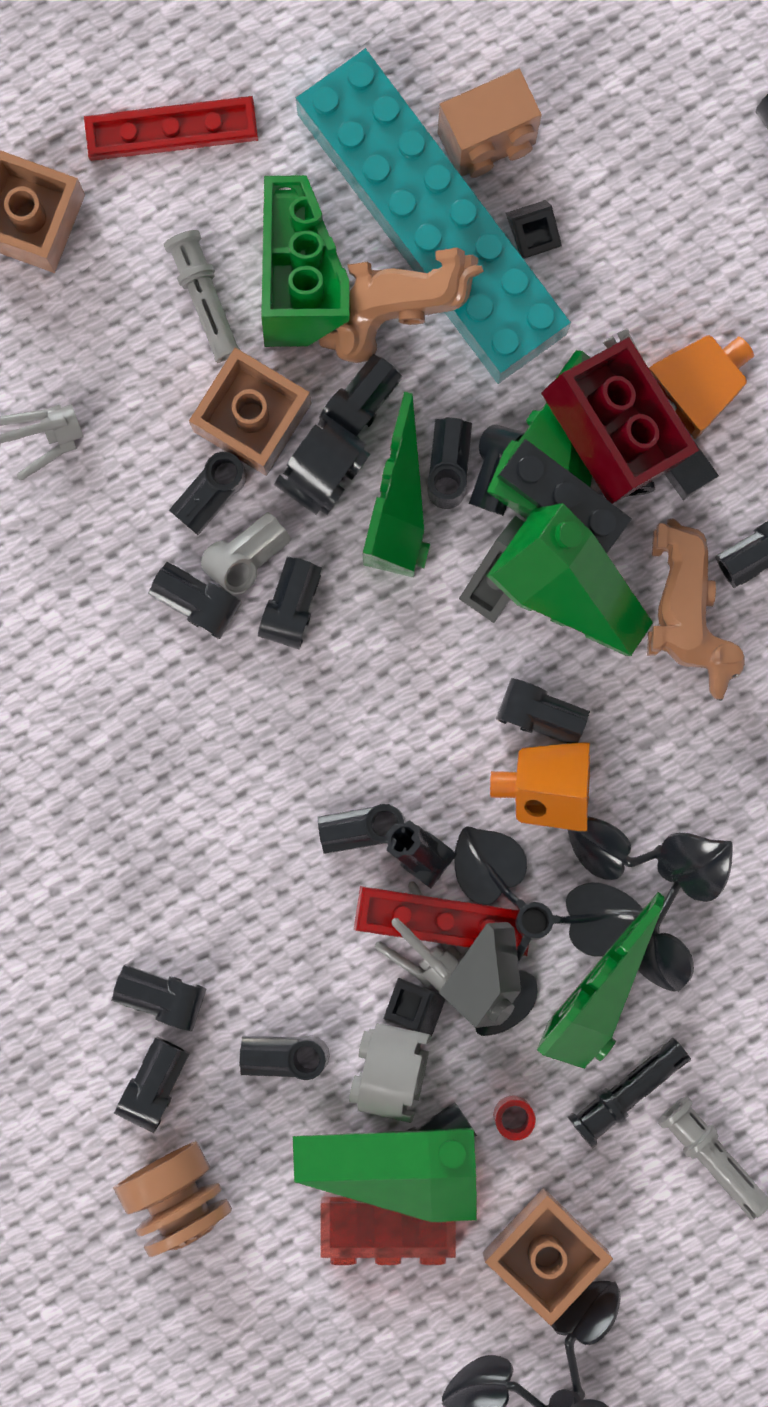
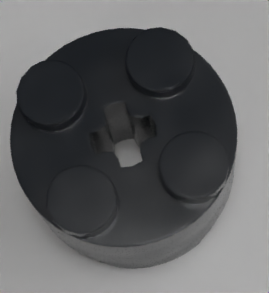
(321, 465)

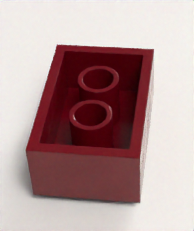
(619, 420)

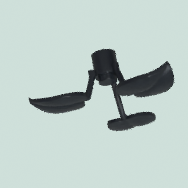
(686, 859)
(598, 913)
(488, 1378)

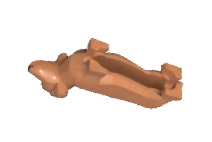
(401, 295)
(683, 609)

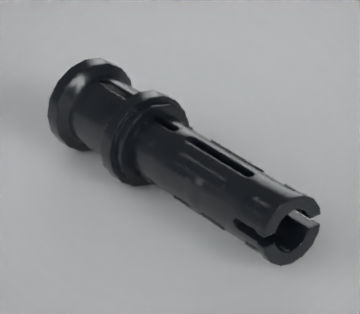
(613, 1104)

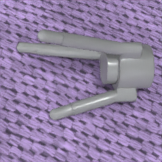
(57, 423)
(436, 964)

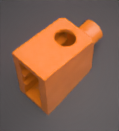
(703, 379)
(548, 785)

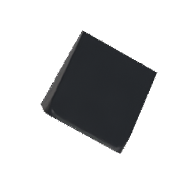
(534, 229)
(691, 475)
(414, 1007)

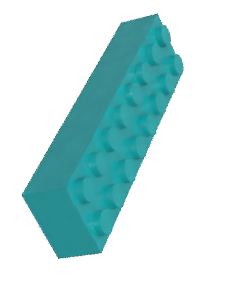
(428, 209)

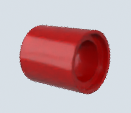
(518, 1133)

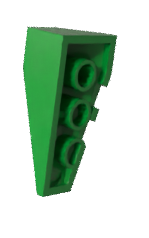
(568, 576)

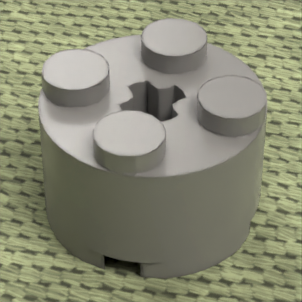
(391, 1072)

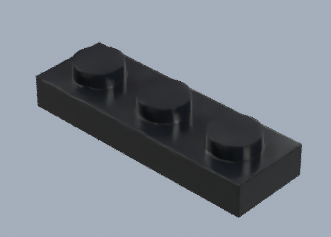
(548, 484)

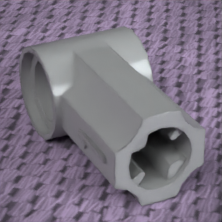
(236, 563)

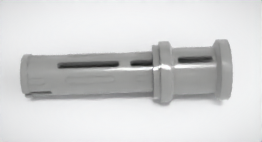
(197, 278)
(702, 1143)

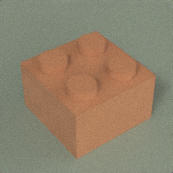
(489, 124)
(36, 211)
(250, 411)
(547, 1256)

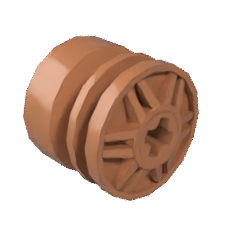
(173, 1199)

